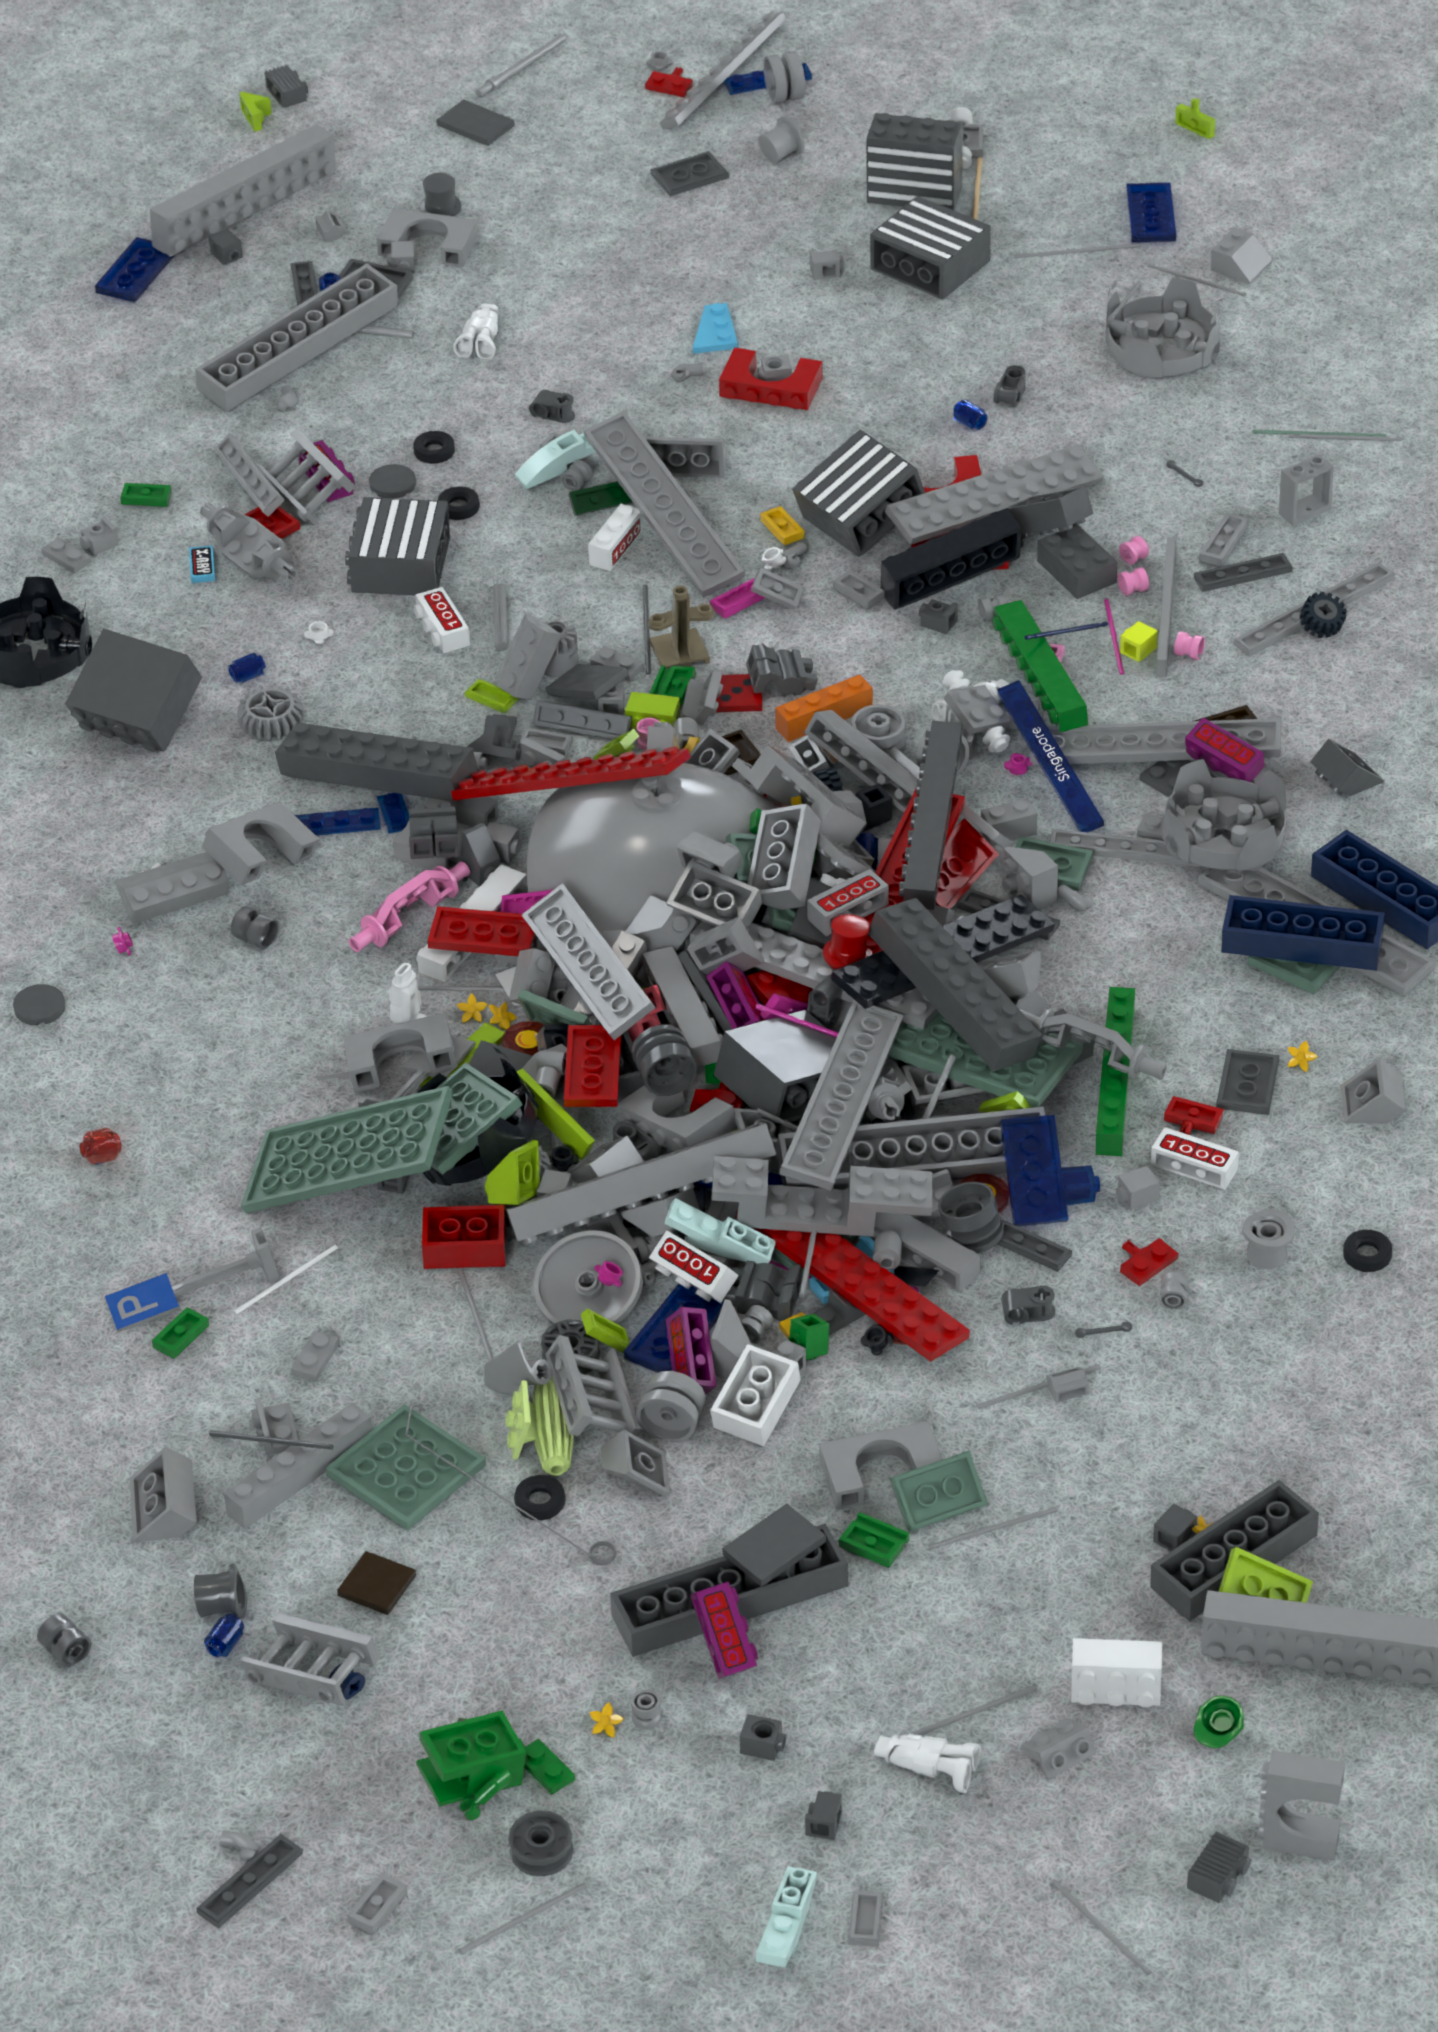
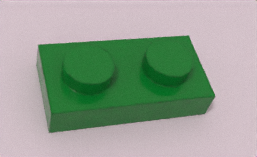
(145, 494)
(180, 1333)
(547, 1767)

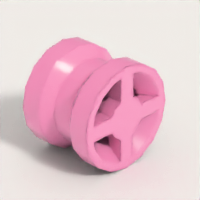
(1134, 550)

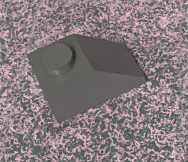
(479, 853)

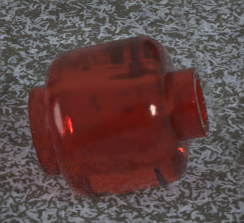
(100, 1146)

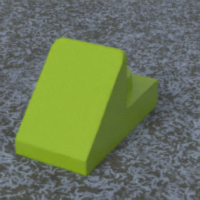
(255, 108)
(619, 745)

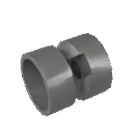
(254, 927)
(63, 1640)

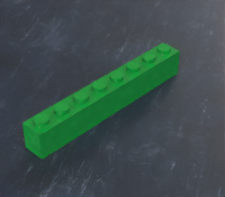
(1040, 666)
(1113, 1082)

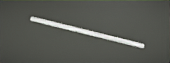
(285, 1279)

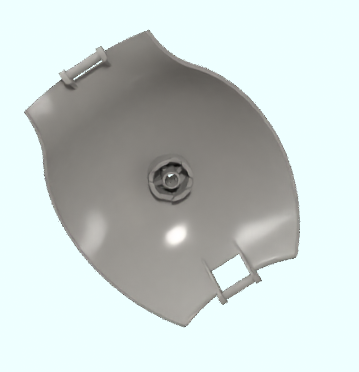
(622, 837)

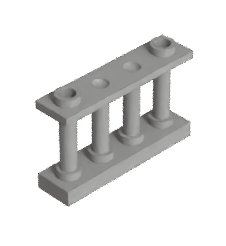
(325, 469)
(574, 1399)
(311, 1637)

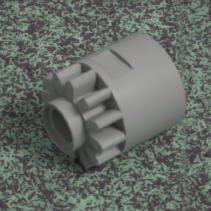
(566, 652)

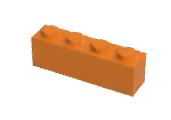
(842, 698)

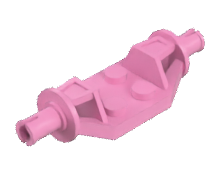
(423, 886)

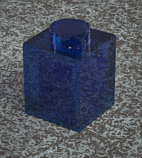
(1080, 1184)

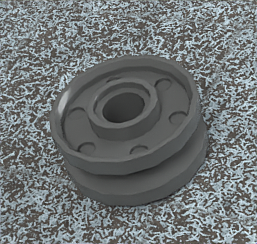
(580, 1341)
(540, 1843)

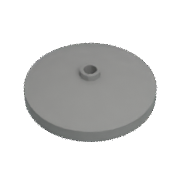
(569, 1283)

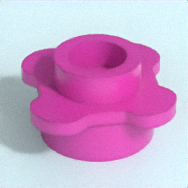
(1018, 764)
(122, 941)
(609, 1274)

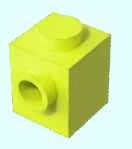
(1138, 641)

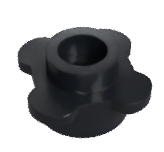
(563, 1158)
(873, 1333)

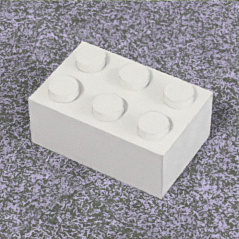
(755, 1395)
(1116, 1672)

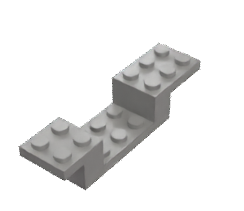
(786, 778)
(817, 1208)

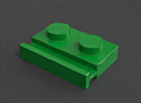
(673, 681)
(874, 1539)

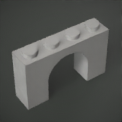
(405, 225)
(468, 812)
(273, 824)
(370, 1048)
(649, 1114)
(843, 1457)
(1297, 1778)

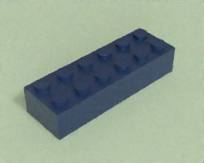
(1379, 885)
(1303, 932)

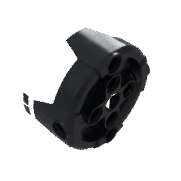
(66, 638)
(498, 1139)

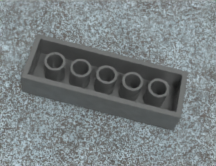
(1265, 1526)

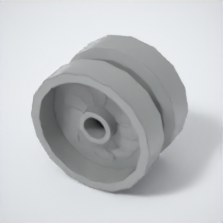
(784, 76)
(882, 726)
(670, 1406)

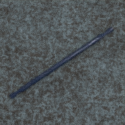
(1066, 630)

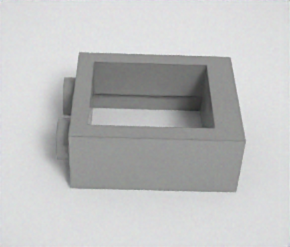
(1320, 501)

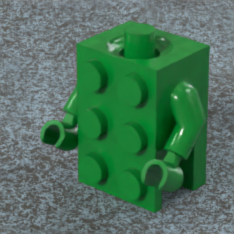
(472, 1761)

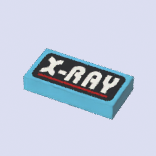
(202, 564)

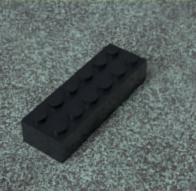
(950, 559)

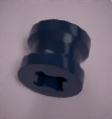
(352, 1684)

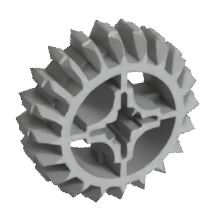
(270, 712)

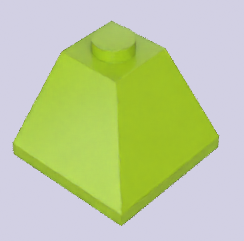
(515, 1176)

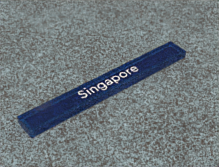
(1050, 757)

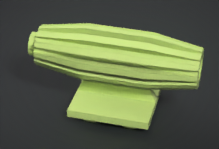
(542, 1423)

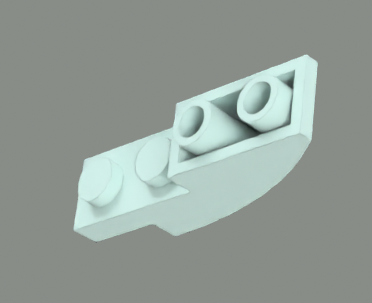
(553, 459)
(720, 1238)
(787, 1917)

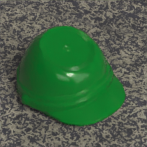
(1218, 1721)

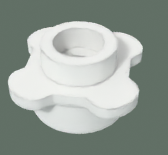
(773, 558)
(318, 632)

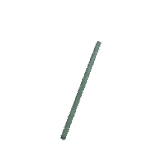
(1315, 433)

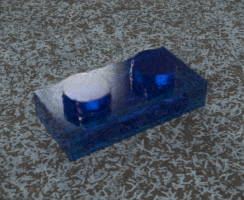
(393, 812)

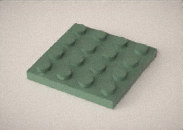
(472, 1110)
(401, 1474)

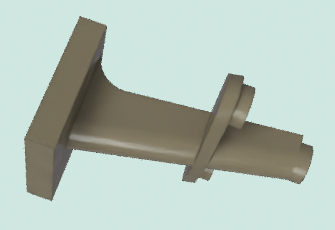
(682, 644)

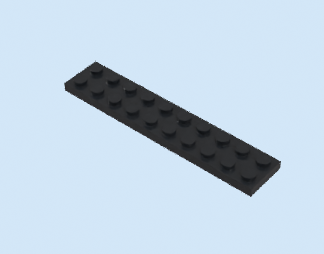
(979, 934)

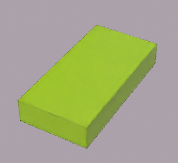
(490, 696)
(605, 1330)

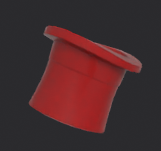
(847, 941)

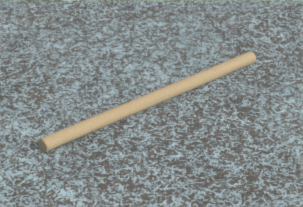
(977, 188)

